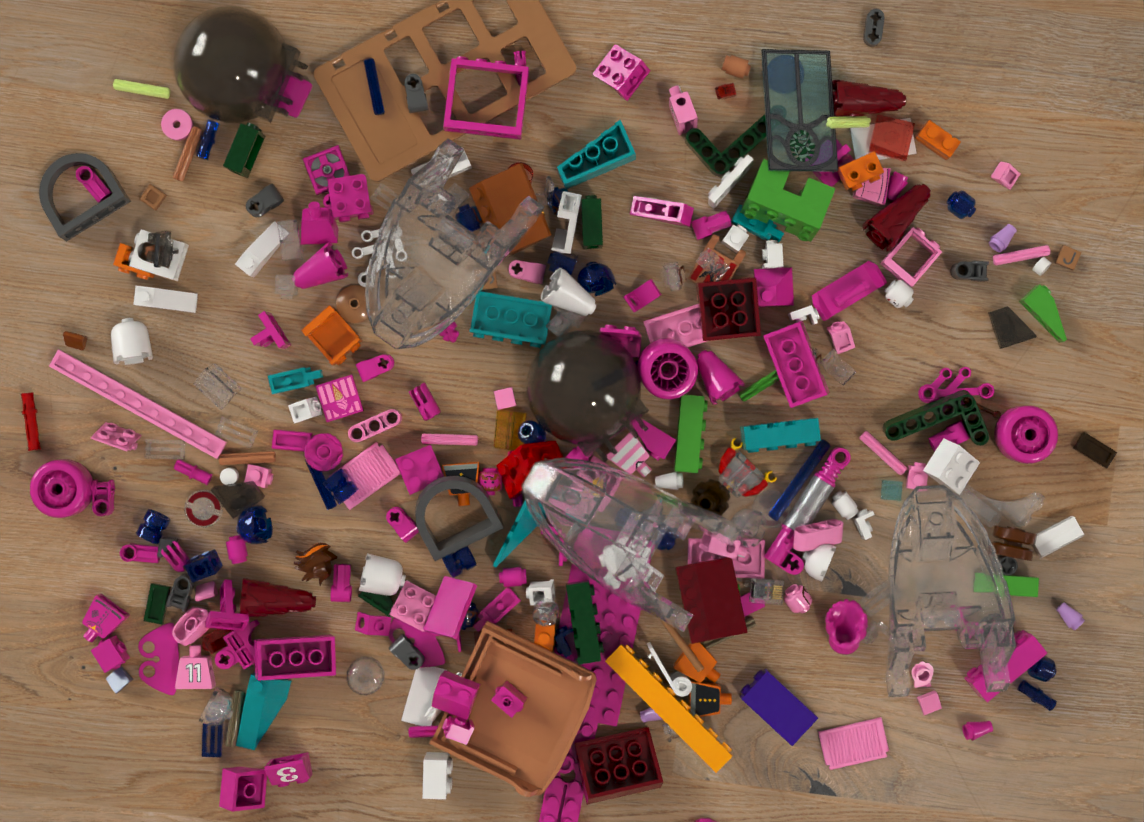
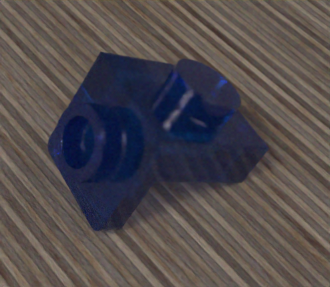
(562, 645)

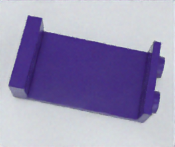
(778, 706)

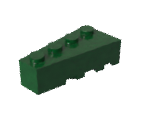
(583, 621)

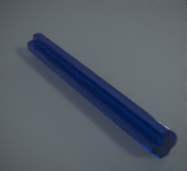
(799, 480)

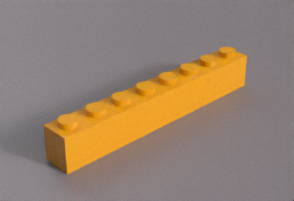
(669, 708)

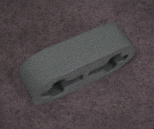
(869, 27)

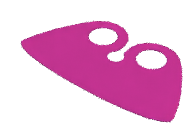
(424, 643)
(168, 652)

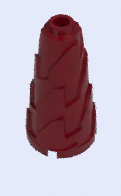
(862, 99)
(891, 222)
(266, 599)

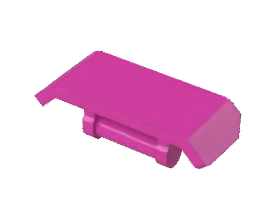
(848, 290)

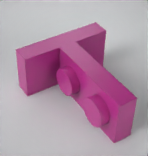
(227, 617)

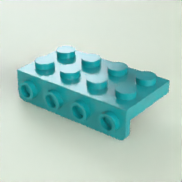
(510, 319)

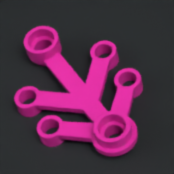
(952, 387)

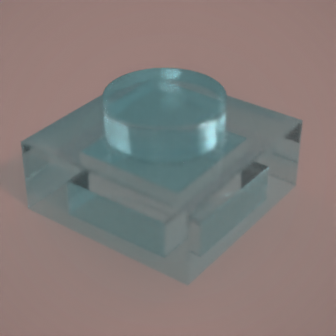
(891, 490)

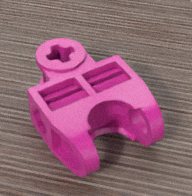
(239, 648)

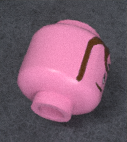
(797, 598)

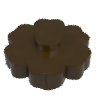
(711, 496)

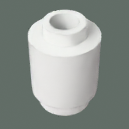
(844, 505)

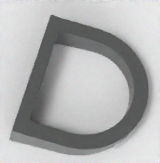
(93, 215)
(466, 537)

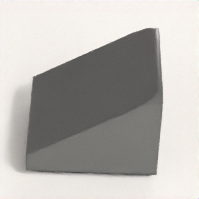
(163, 543)

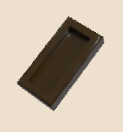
(1095, 450)

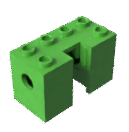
(799, 213)

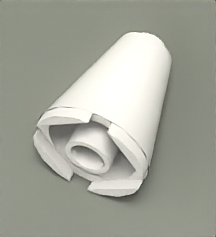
(568, 294)

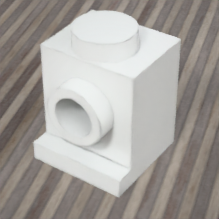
(772, 255)
(534, 594)

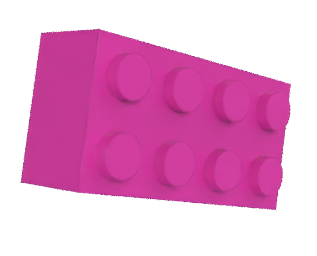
(1025, 655)
(295, 657)

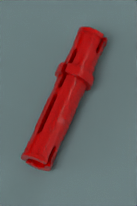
(30, 421)

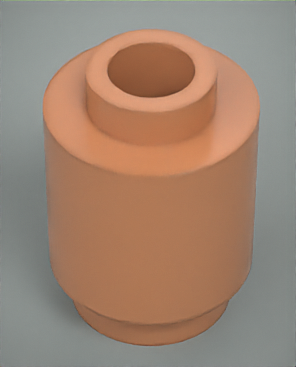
(736, 66)

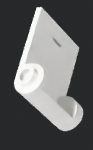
(678, 681)

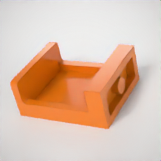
(332, 335)

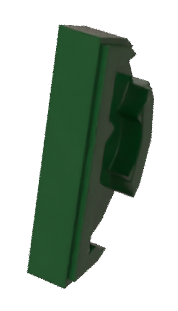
(380, 602)

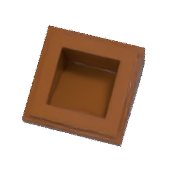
(75, 340)

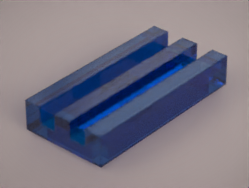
(212, 741)

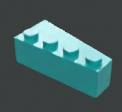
(598, 157)
(780, 434)

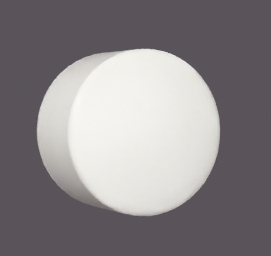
(1041, 266)
(229, 476)

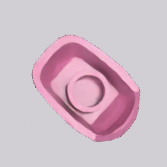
(190, 626)

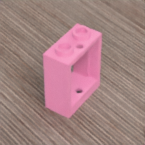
(900, 273)

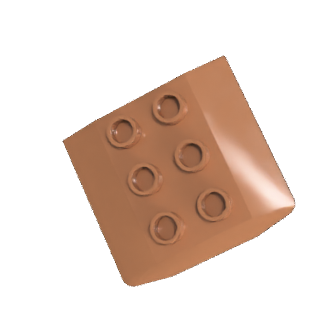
(537, 739)

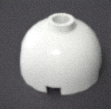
(818, 560)

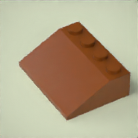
(499, 198)

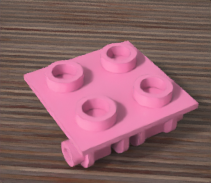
(117, 437)
(413, 606)

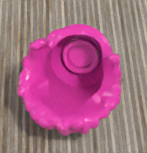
(846, 626)

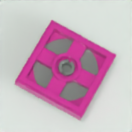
(325, 166)

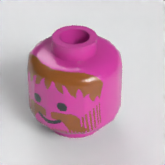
(490, 480)

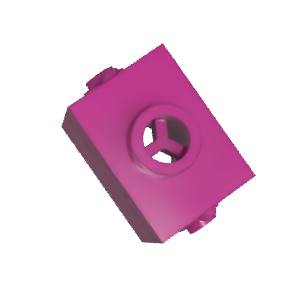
(110, 653)
(509, 692)

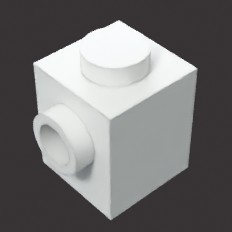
(735, 238)

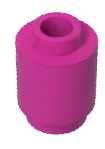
(236, 549)
(513, 576)

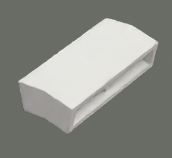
(1057, 536)

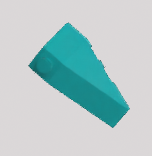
(260, 708)

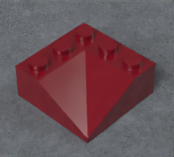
(728, 308)

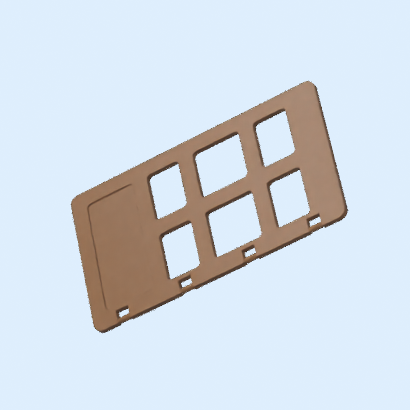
(399, 137)

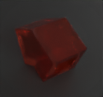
(725, 91)

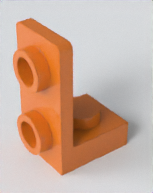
(122, 258)

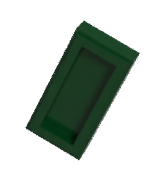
(156, 603)

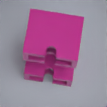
(796, 364)

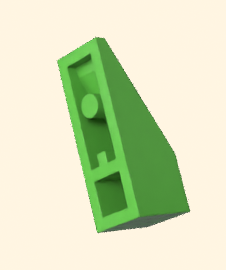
(1044, 310)

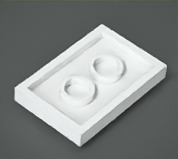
(729, 180)

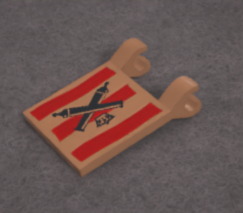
(700, 275)

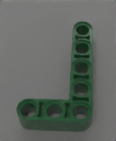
(724, 157)
(939, 416)

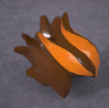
(315, 562)

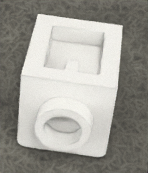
(800, 315)
(305, 409)
(864, 527)

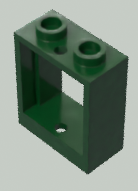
(244, 150)
(592, 222)

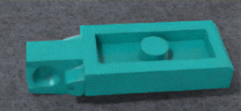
(756, 227)
(293, 379)

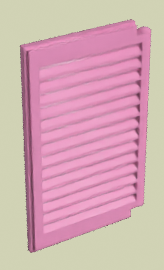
(369, 472)
(854, 743)

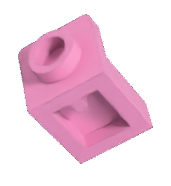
(841, 337)
(260, 475)
(916, 475)

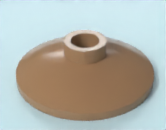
(343, 304)

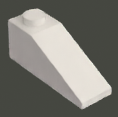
(260, 251)
(165, 299)

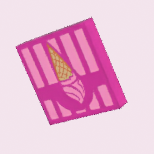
(339, 398)

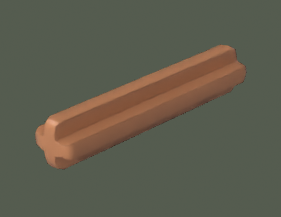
(187, 153)
(247, 458)

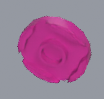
(323, 452)

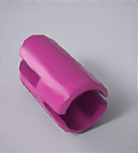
(424, 402)
(176, 558)

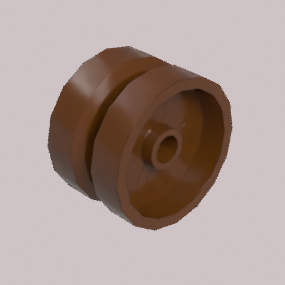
(1013, 542)

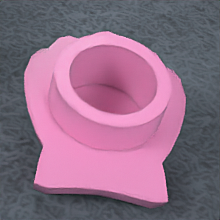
(922, 674)

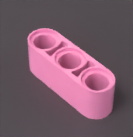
(366, 429)
(813, 535)

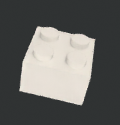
(951, 466)
(436, 775)

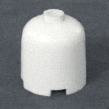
(130, 342)
(381, 576)

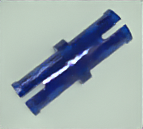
(207, 139)
(1036, 695)

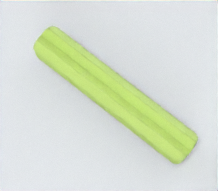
(140, 88)
(848, 122)

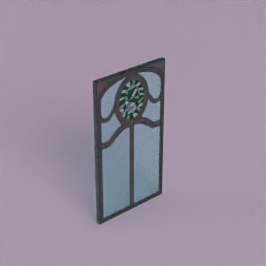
(797, 110)

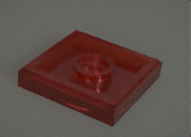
(891, 137)

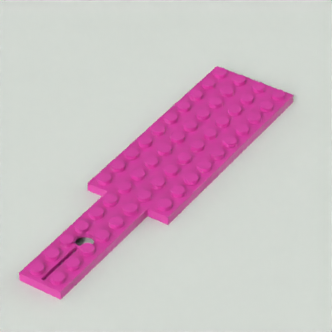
(617, 626)

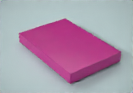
(450, 607)

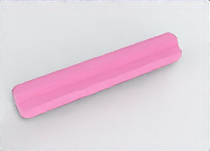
(1021, 255)
(449, 439)
(883, 453)

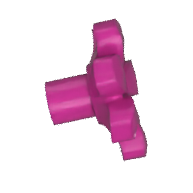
(449, 333)

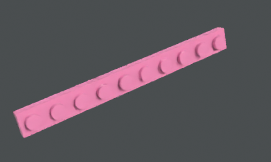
(138, 404)

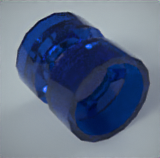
(340, 486)
(152, 527)
(466, 562)

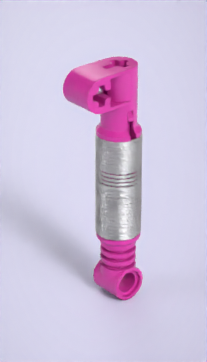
(805, 511)

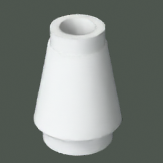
(670, 481)

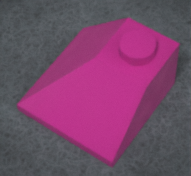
(774, 287)

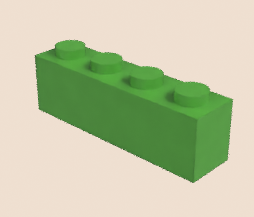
(689, 433)

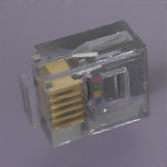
(765, 590)

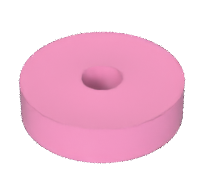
(169, 120)

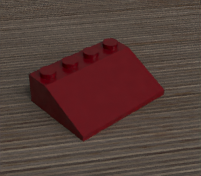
(713, 597)
(618, 765)

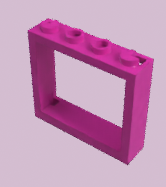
(482, 128)

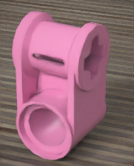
(531, 271)

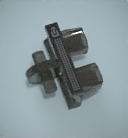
(163, 248)

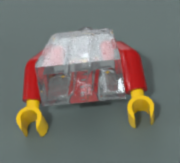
(740, 474)

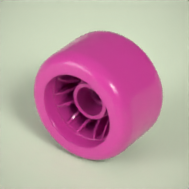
(676, 380)
(1011, 438)
(75, 483)

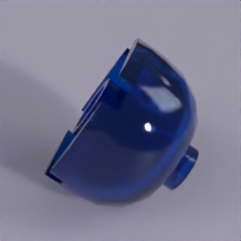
(596, 278)
(254, 525)

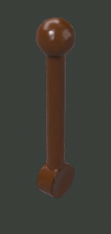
(996, 414)

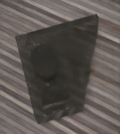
(1009, 327)
(238, 496)

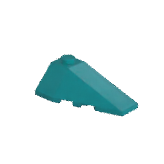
(522, 527)

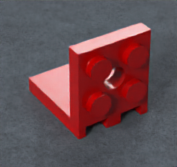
(522, 461)

